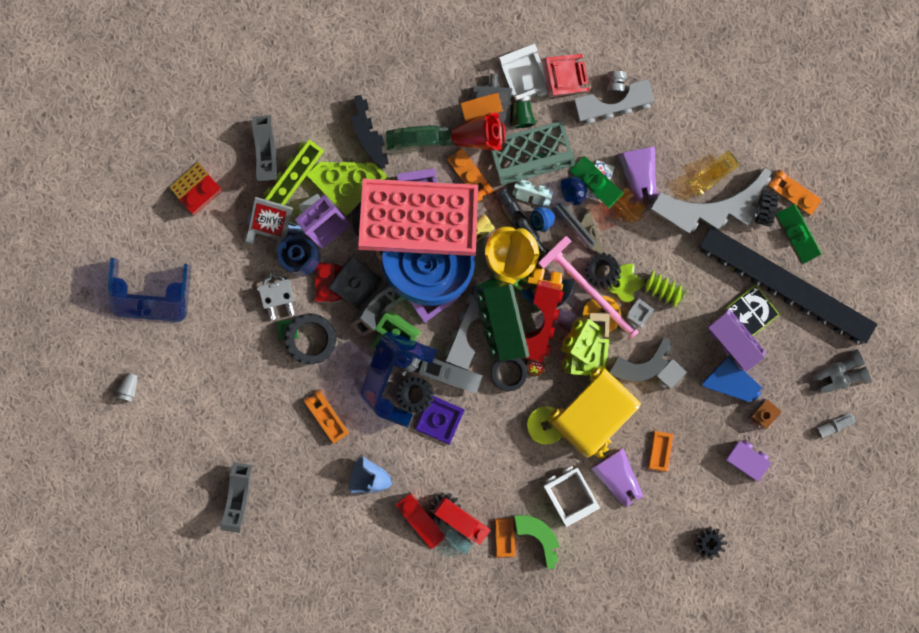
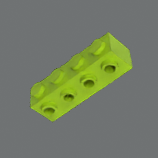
(295, 173)

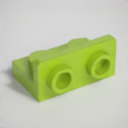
(582, 339)

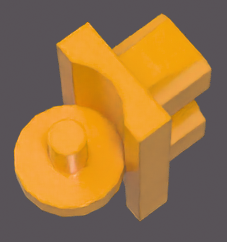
(538, 274)

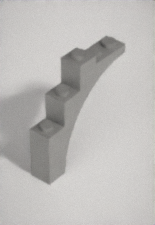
(738, 207)

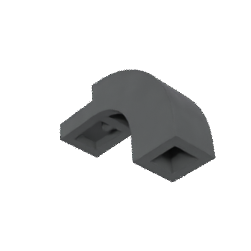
(265, 148)
(374, 308)
(639, 372)
(237, 497)

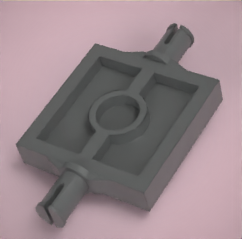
(505, 96)

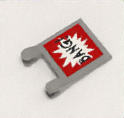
(269, 220)

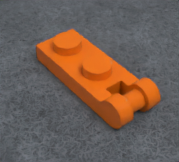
(469, 173)
(794, 193)
(326, 417)

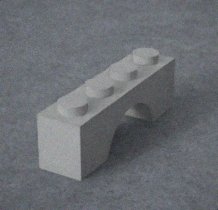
(590, 108)
(461, 353)

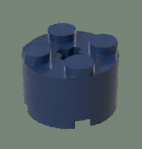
(308, 258)

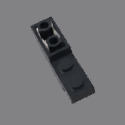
(369, 140)

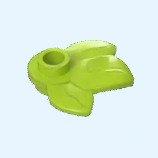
(628, 283)

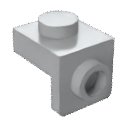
(638, 314)

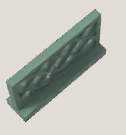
(539, 165)

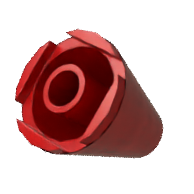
(480, 133)

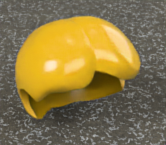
(511, 253)

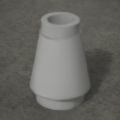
(127, 388)

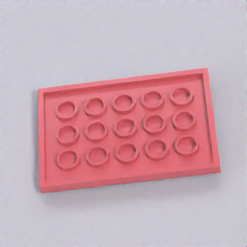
(418, 217)

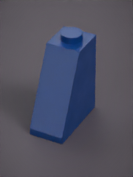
(732, 381)

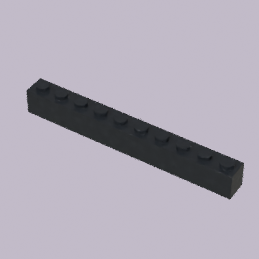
(787, 285)

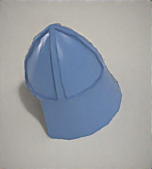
(361, 477)

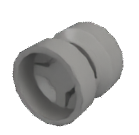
(616, 81)

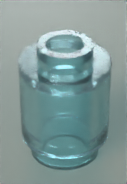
(458, 541)

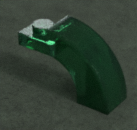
(418, 136)

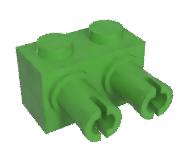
(394, 323)

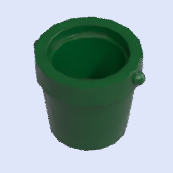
(522, 115)

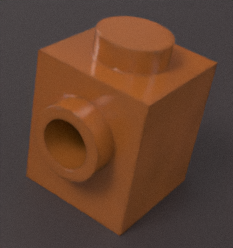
(765, 414)

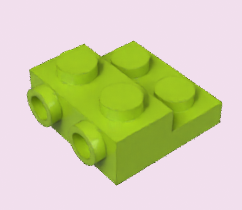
(597, 359)

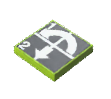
(753, 310)

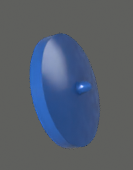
(427, 276)

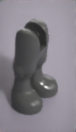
(836, 376)

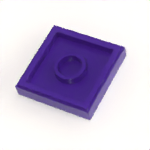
(440, 420)

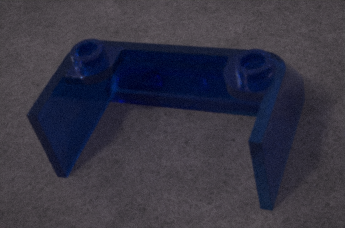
(168, 308)
(391, 351)

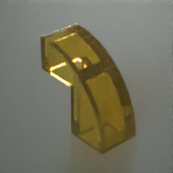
(713, 173)

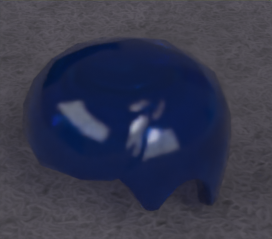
(573, 190)

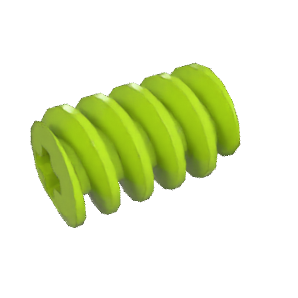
(664, 289)

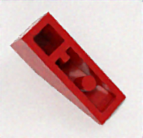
(420, 520)
(461, 521)

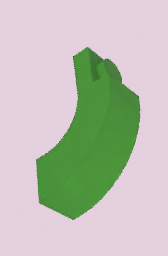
(533, 526)

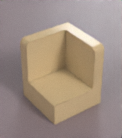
(602, 321)

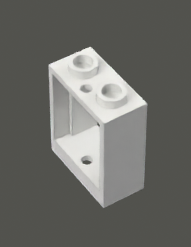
(579, 514)

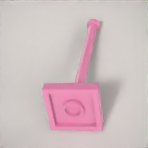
(556, 255)

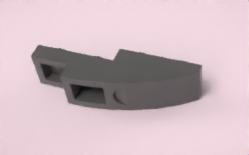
(450, 374)

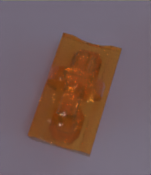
(626, 210)

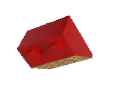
(196, 188)

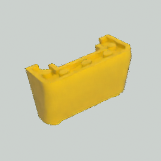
(595, 413)

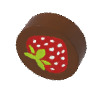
(535, 367)

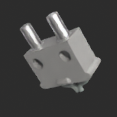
(276, 292)

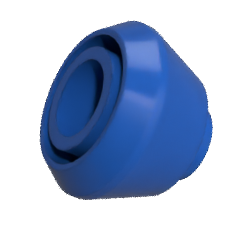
(542, 218)

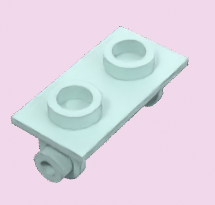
(525, 190)

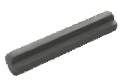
(575, 225)

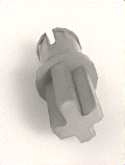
(836, 425)

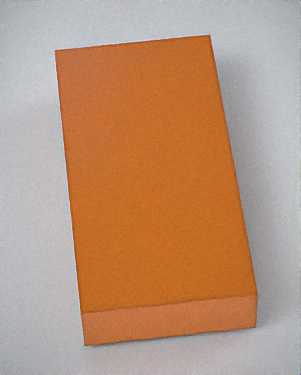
(481, 106)
(660, 451)
(504, 537)

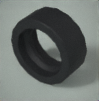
(511, 387)

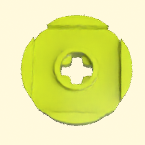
(535, 428)

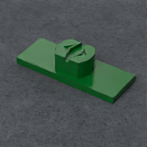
(597, 182)
(799, 233)

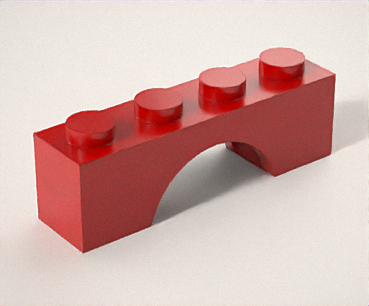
(546, 298)

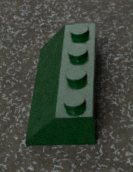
(501, 320)

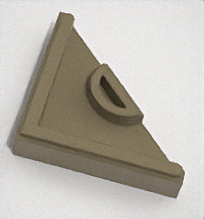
(588, 223)

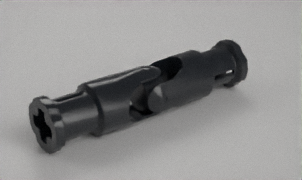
(509, 208)

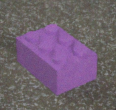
(737, 340)

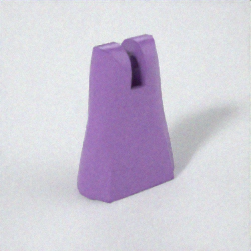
(640, 172)
(618, 476)

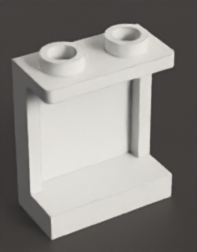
(524, 73)

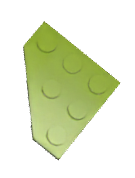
(344, 181)

